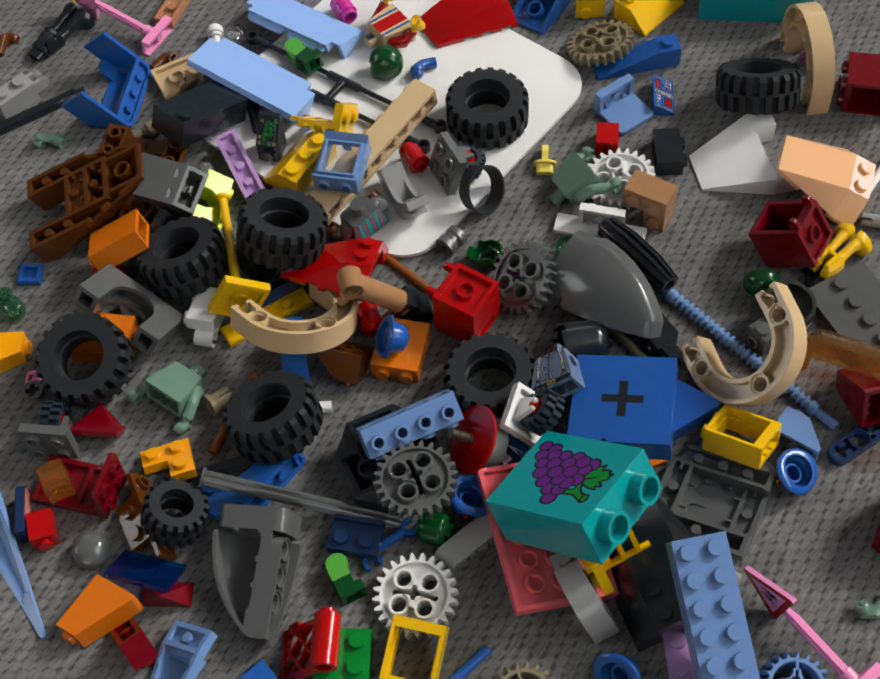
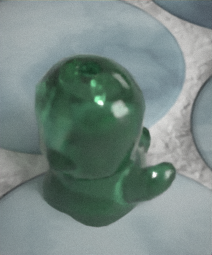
(11, 305)

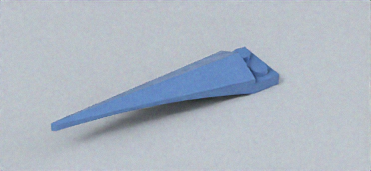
(14, 571)
(183, 652)

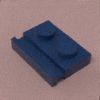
(356, 537)

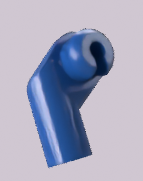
(423, 64)

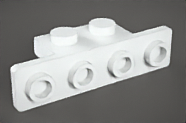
(589, 218)

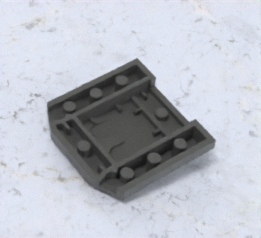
(726, 499)

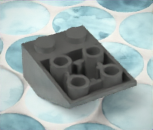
(170, 185)

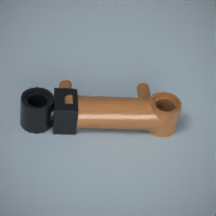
(401, 303)

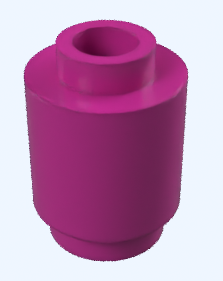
(344, 10)

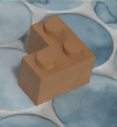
(651, 196)

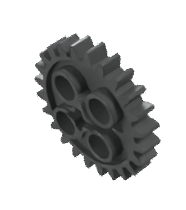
(532, 262)
(393, 488)

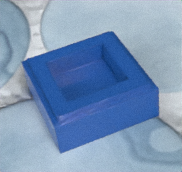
(30, 275)

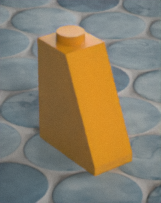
(13, 350)

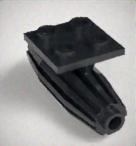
(648, 260)

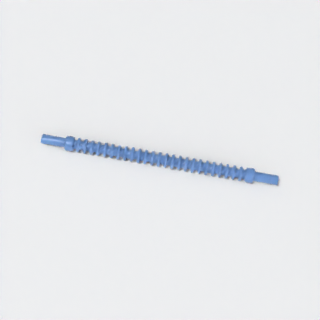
(811, 407)

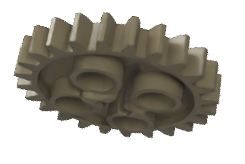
(601, 43)

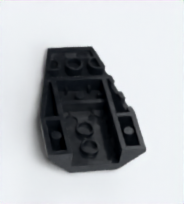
(646, 581)

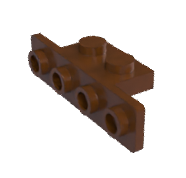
(129, 517)

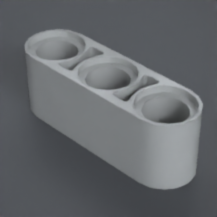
(465, 543)

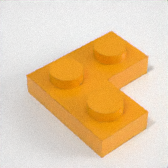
(174, 455)

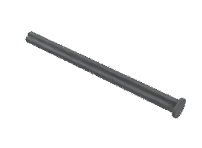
(296, 498)

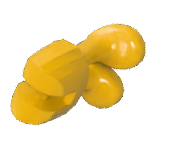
(835, 262)

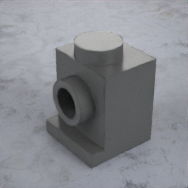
(759, 337)

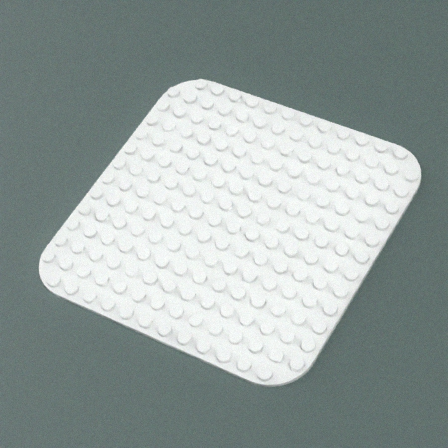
(549, 79)

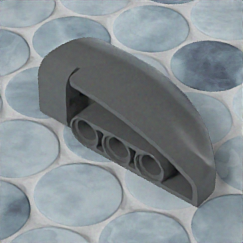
(605, 286)
(256, 565)

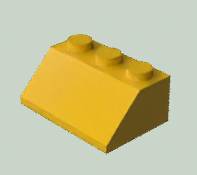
(645, 14)
(297, 164)

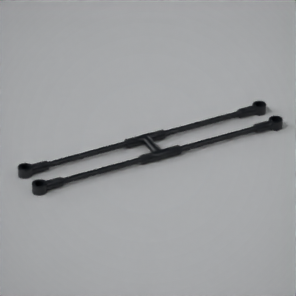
(439, 125)

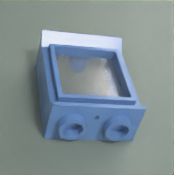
(342, 162)

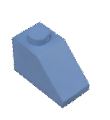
(798, 432)

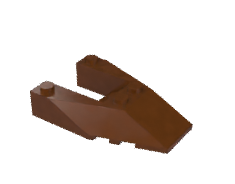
(92, 190)

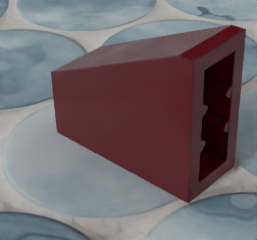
(860, 395)

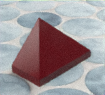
(98, 423)
(178, 596)

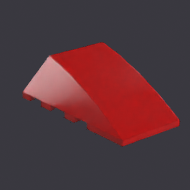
(454, 20)

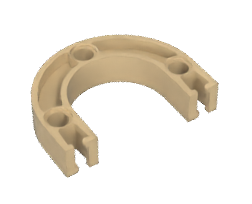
(808, 29)
(297, 335)
(778, 370)

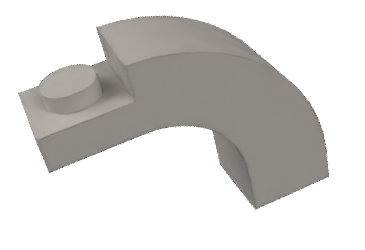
(401, 192)
(583, 597)

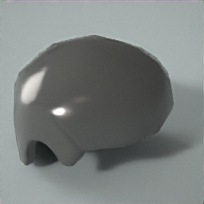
(91, 550)

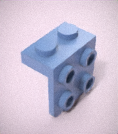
(619, 105)

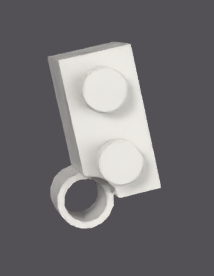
(198, 318)

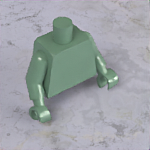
(578, 181)
(175, 390)

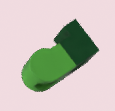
(302, 57)
(342, 581)

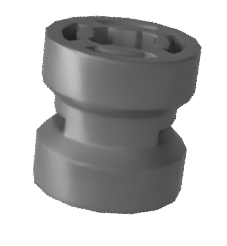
(451, 240)

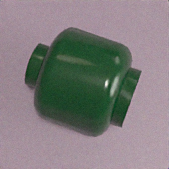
(435, 530)

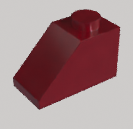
(134, 644)

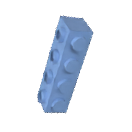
(410, 423)

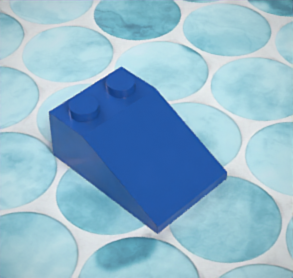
(539, 14)

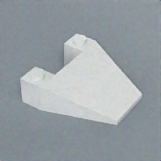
(738, 161)

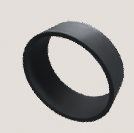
(496, 193)

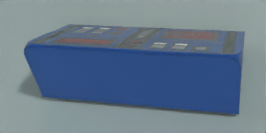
(662, 96)

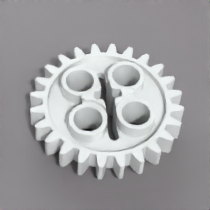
(621, 166)
(420, 573)

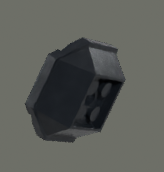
(359, 470)

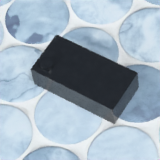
(199, 113)

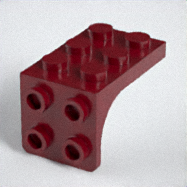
(94, 487)

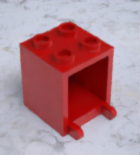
(464, 302)

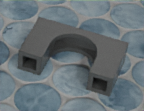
(115, 287)

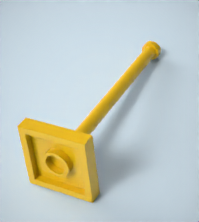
(234, 289)

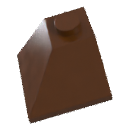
(347, 361)

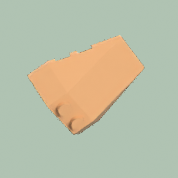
(829, 175)

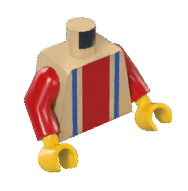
(392, 27)

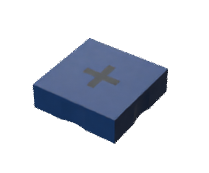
(627, 402)

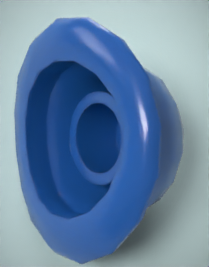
(390, 337)
(796, 471)
(468, 499)
(616, 667)

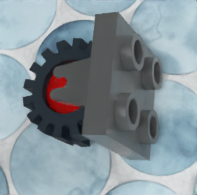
(452, 160)
(51, 432)

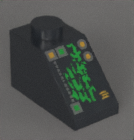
(270, 137)

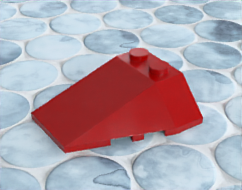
(323, 272)

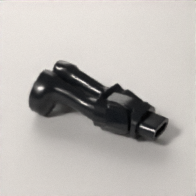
(54, 38)

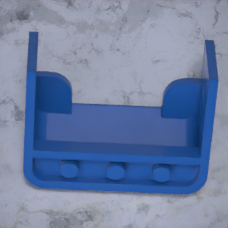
(126, 89)

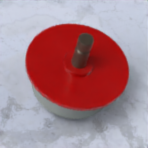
(478, 441)

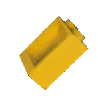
(762, 429)
(419, 625)

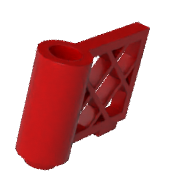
(321, 646)

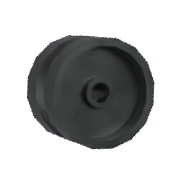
(803, 297)

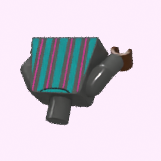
(361, 218)

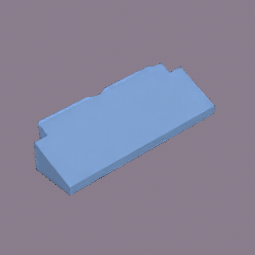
(304, 23)
(253, 77)

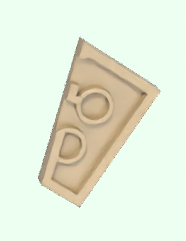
(175, 77)

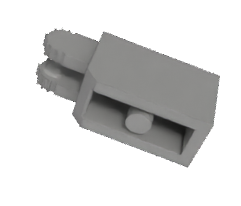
(21, 93)

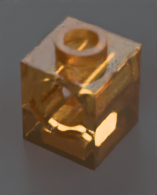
(55, 480)

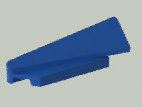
(273, 474)

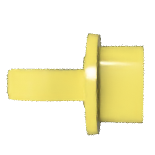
(544, 166)

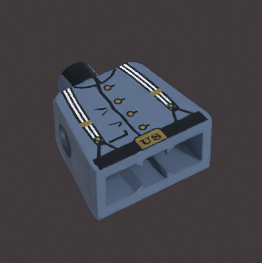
(558, 372)

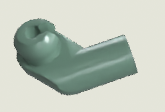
(41, 138)
(866, 610)

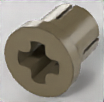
(217, 400)

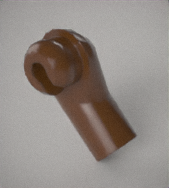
(6, 40)
(163, 59)

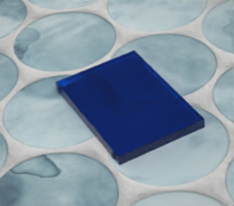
(145, 571)

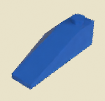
(646, 56)

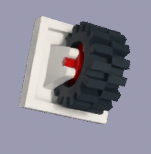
(531, 412)

